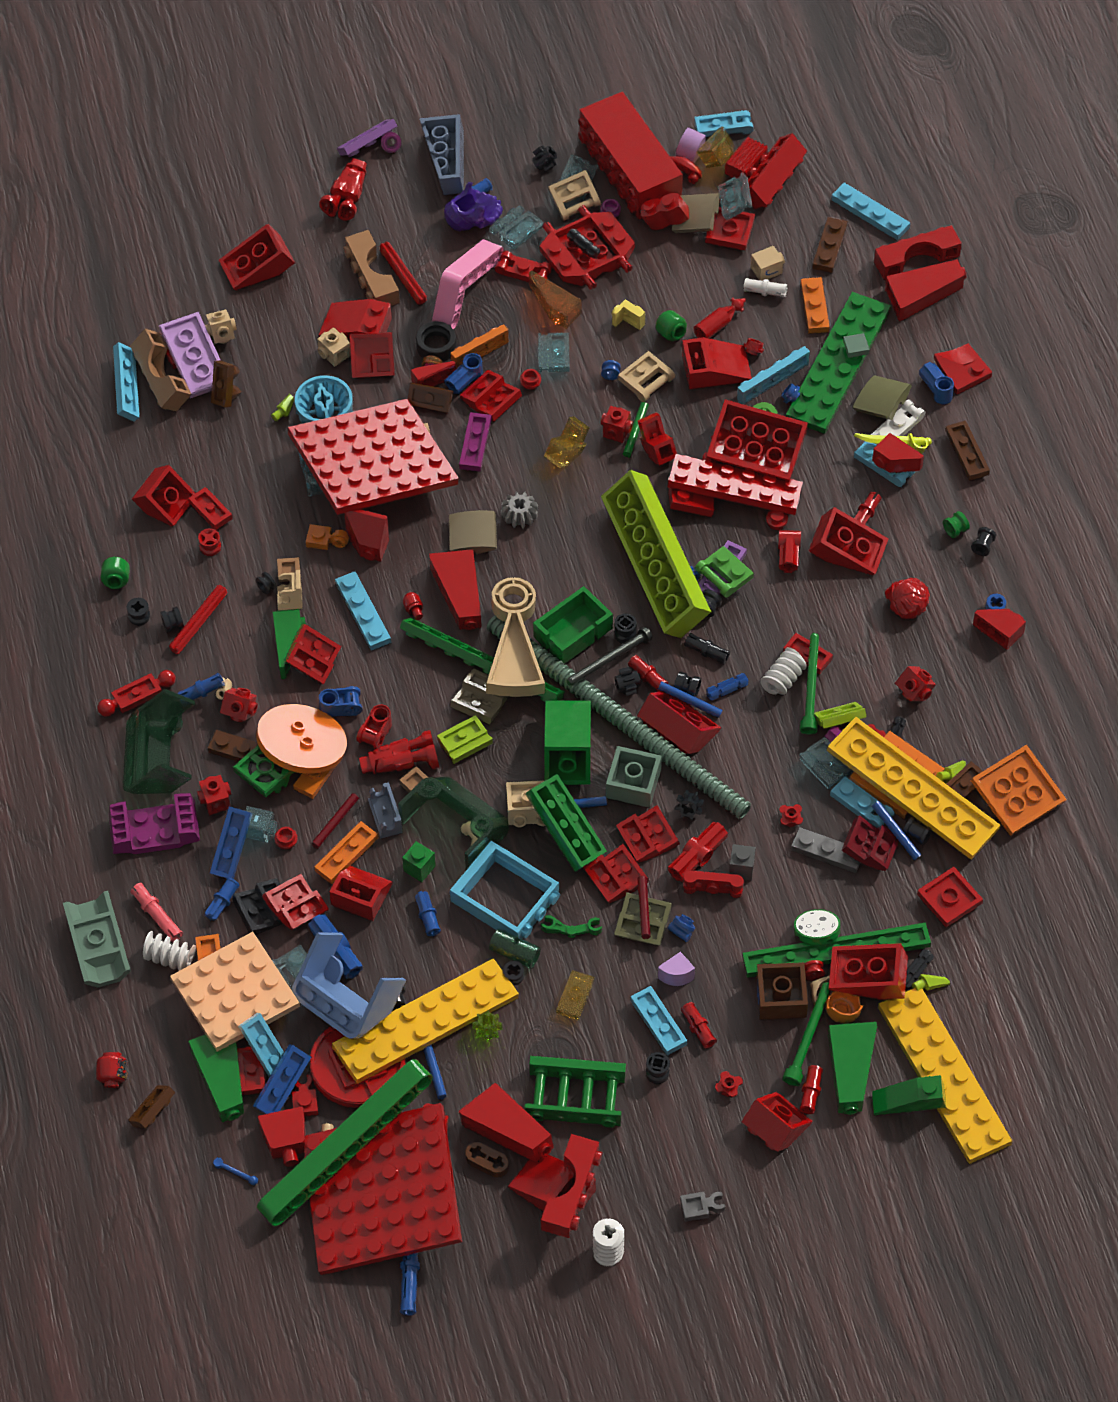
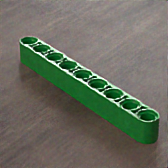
(344, 1142)

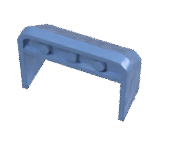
(322, 993)

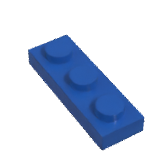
(231, 843)
(282, 1080)

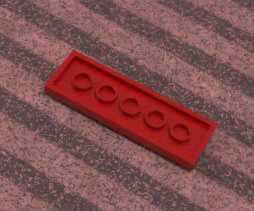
(734, 484)

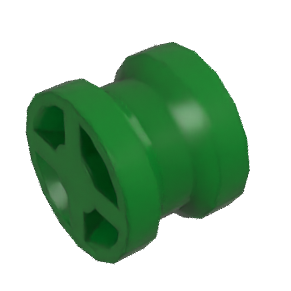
(956, 524)

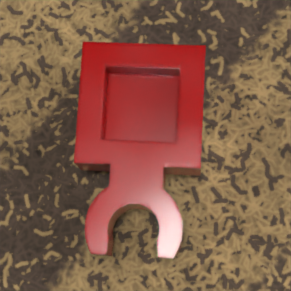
(305, 1097)

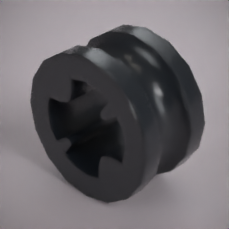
(265, 582)
(514, 965)

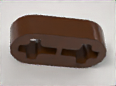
(483, 1163)

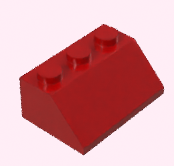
(678, 722)

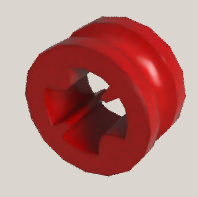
(814, 970)

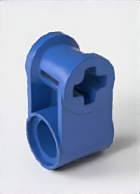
(340, 701)

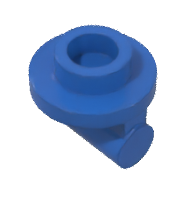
(682, 927)

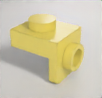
(630, 313)

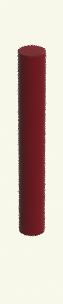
(335, 820)
(644, 907)

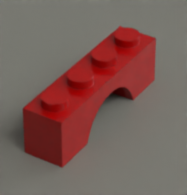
(940, 244)
(561, 1212)

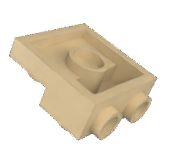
(519, 807)

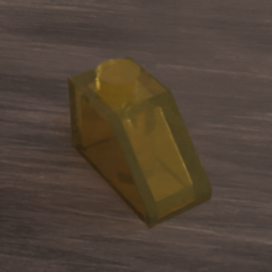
(716, 149)

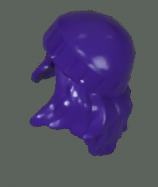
(472, 209)

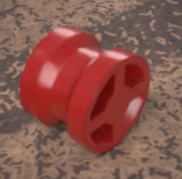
(206, 539)

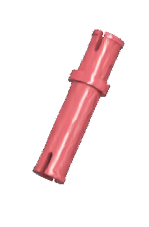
(150, 905)

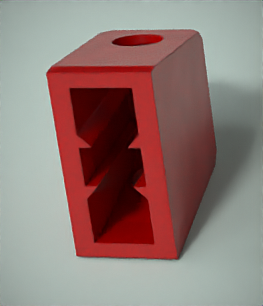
(284, 1134)

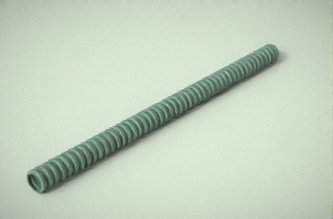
(635, 728)

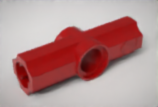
(698, 850)

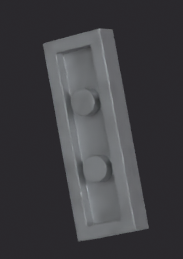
(823, 849)

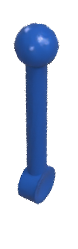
(218, 1163)

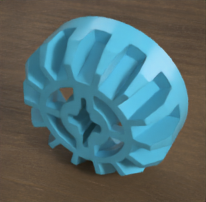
(319, 390)

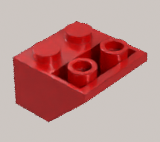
(359, 892)

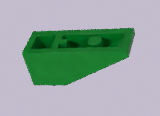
(286, 628)
(910, 1095)

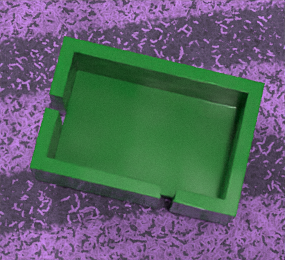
(573, 625)

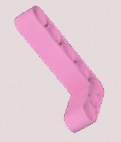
(460, 276)

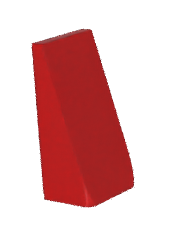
(432, 374)

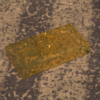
(575, 995)

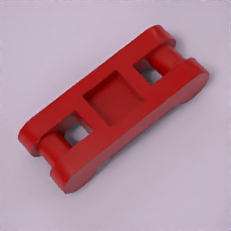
(521, 267)
(713, 883)

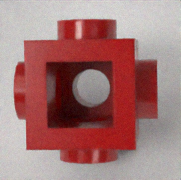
(616, 424)
(915, 684)
(239, 704)
(214, 794)

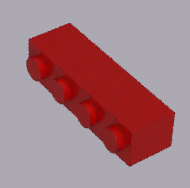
(775, 170)

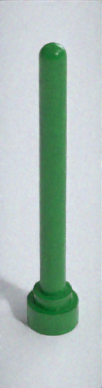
(808, 724)
(793, 1074)

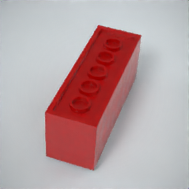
(628, 152)

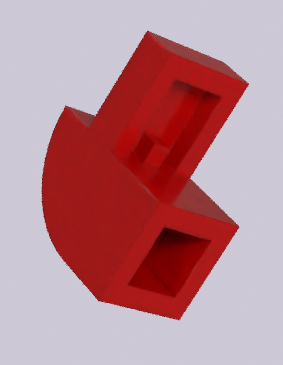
(654, 440)

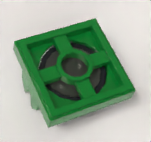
(262, 772)

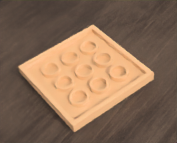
(232, 988)

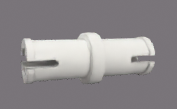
(765, 287)

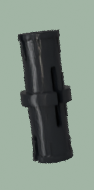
(707, 648)

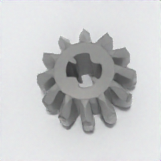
(519, 510)

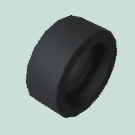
(433, 329)

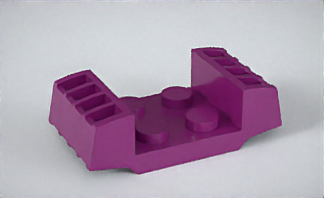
(153, 827)

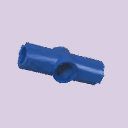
(351, 964)

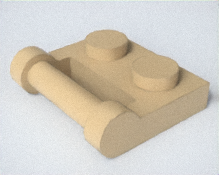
(571, 189)
(642, 371)

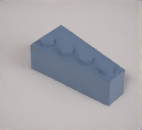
(446, 147)

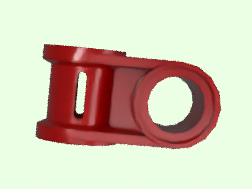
(373, 730)

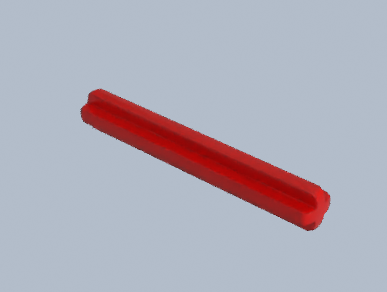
(403, 273)
(198, 619)

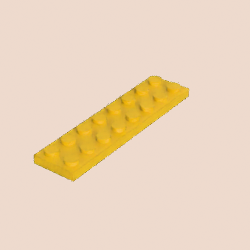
(913, 788)
(426, 1020)
(935, 1053)

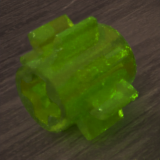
(487, 1025)

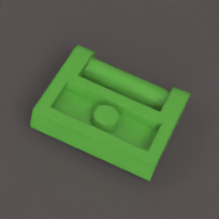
(728, 567)

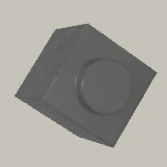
(742, 861)

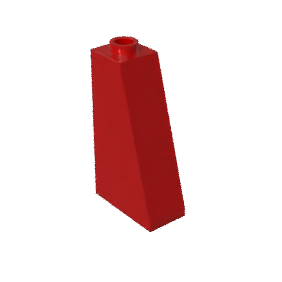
(922, 287)
(458, 584)
(506, 1123)

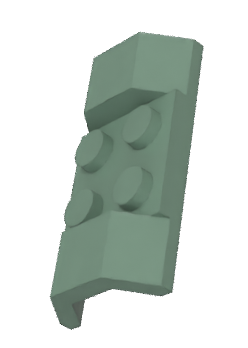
(97, 941)

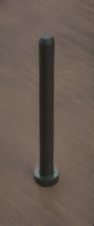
(644, 635)

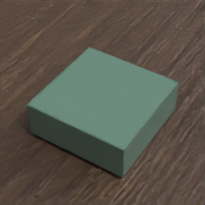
(856, 345)

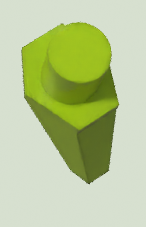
(283, 408)
(950, 771)
(930, 982)

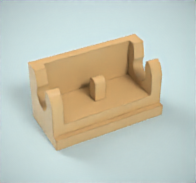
(290, 595)

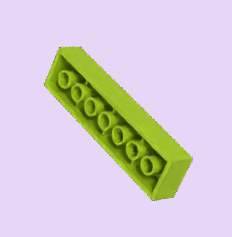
(655, 554)

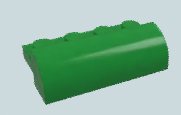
(565, 822)

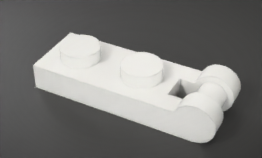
(901, 423)

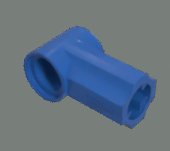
(464, 373)
(938, 383)

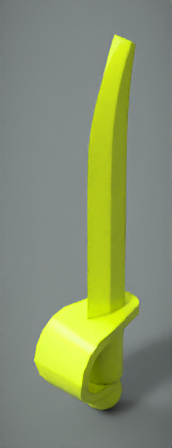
(914, 442)

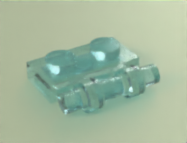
(520, 230)

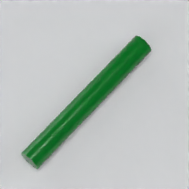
(635, 430)

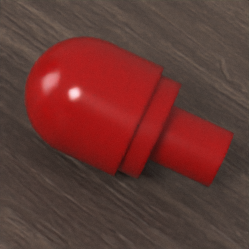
(413, 605)

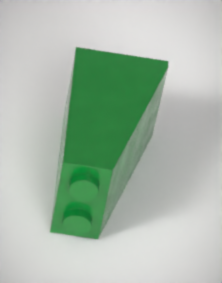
(568, 741)

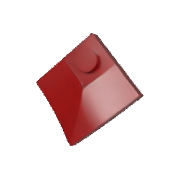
(371, 354)
(963, 367)
(691, 502)

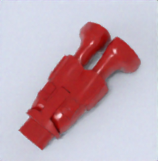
(347, 187)
(398, 755)

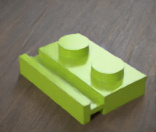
(840, 714)
(464, 739)

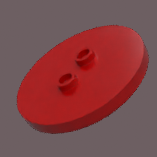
(334, 1079)

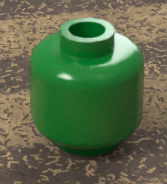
(671, 325)
(115, 572)

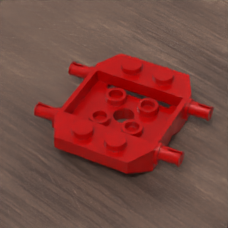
(578, 267)

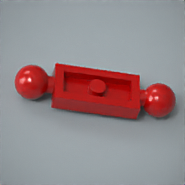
(136, 693)

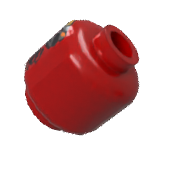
(111, 1069)

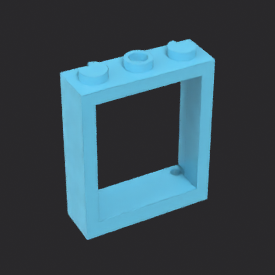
(495, 853)

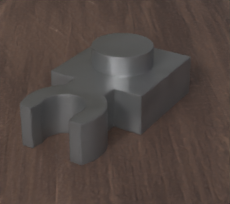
(697, 1206)

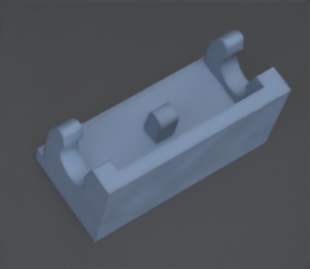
(385, 811)

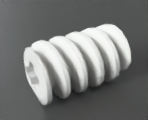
(783, 672)
(168, 953)
(608, 1242)

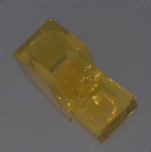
(568, 446)

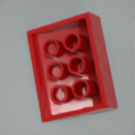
(757, 440)

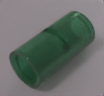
(514, 948)

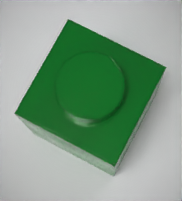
(419, 861)

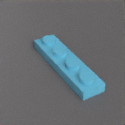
(870, 211)
(770, 377)
(126, 382)
(363, 610)

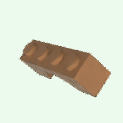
(362, 252)
(150, 352)

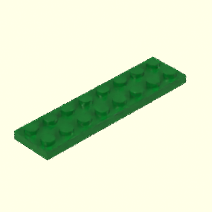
(833, 370)

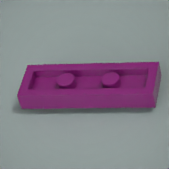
(475, 442)

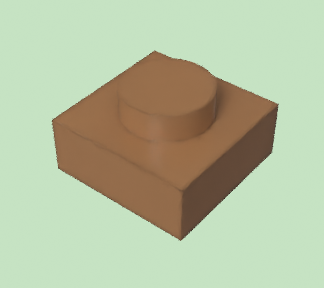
(287, 565)
(412, 778)

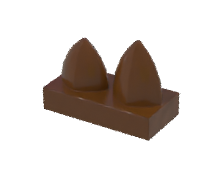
(222, 384)

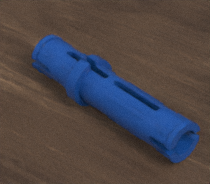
(409, 1283)

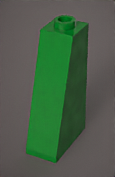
(851, 1058)
(220, 1075)

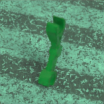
(571, 931)

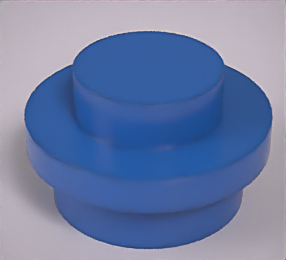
(790, 393)

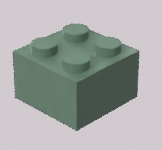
(633, 776)

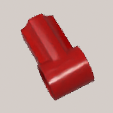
(789, 546)

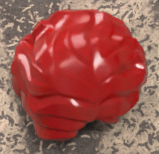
(908, 597)

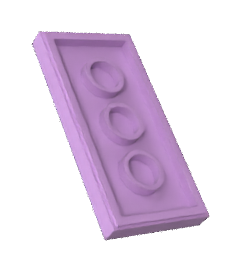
(191, 351)

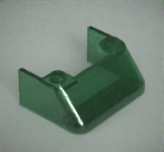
(149, 744)
(485, 824)

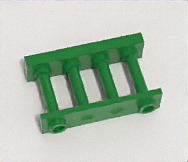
(577, 1069)

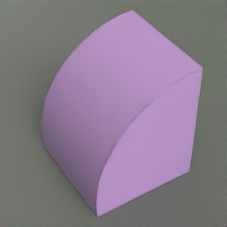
(689, 144)
(676, 971)

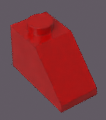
(896, 455)
(1000, 625)

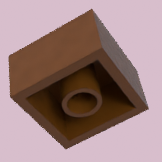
(781, 991)

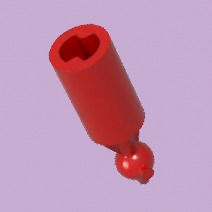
(718, 319)

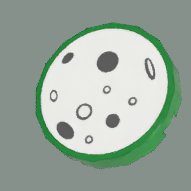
(817, 926)

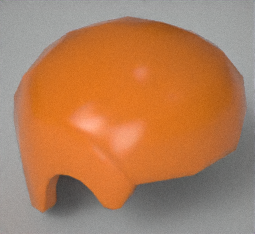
(843, 1007)

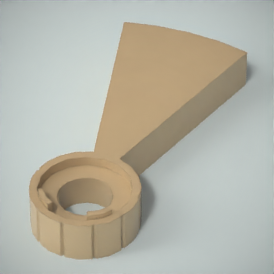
(515, 664)

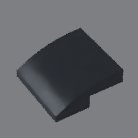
(254, 910)

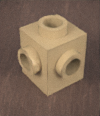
(220, 326)
(334, 347)

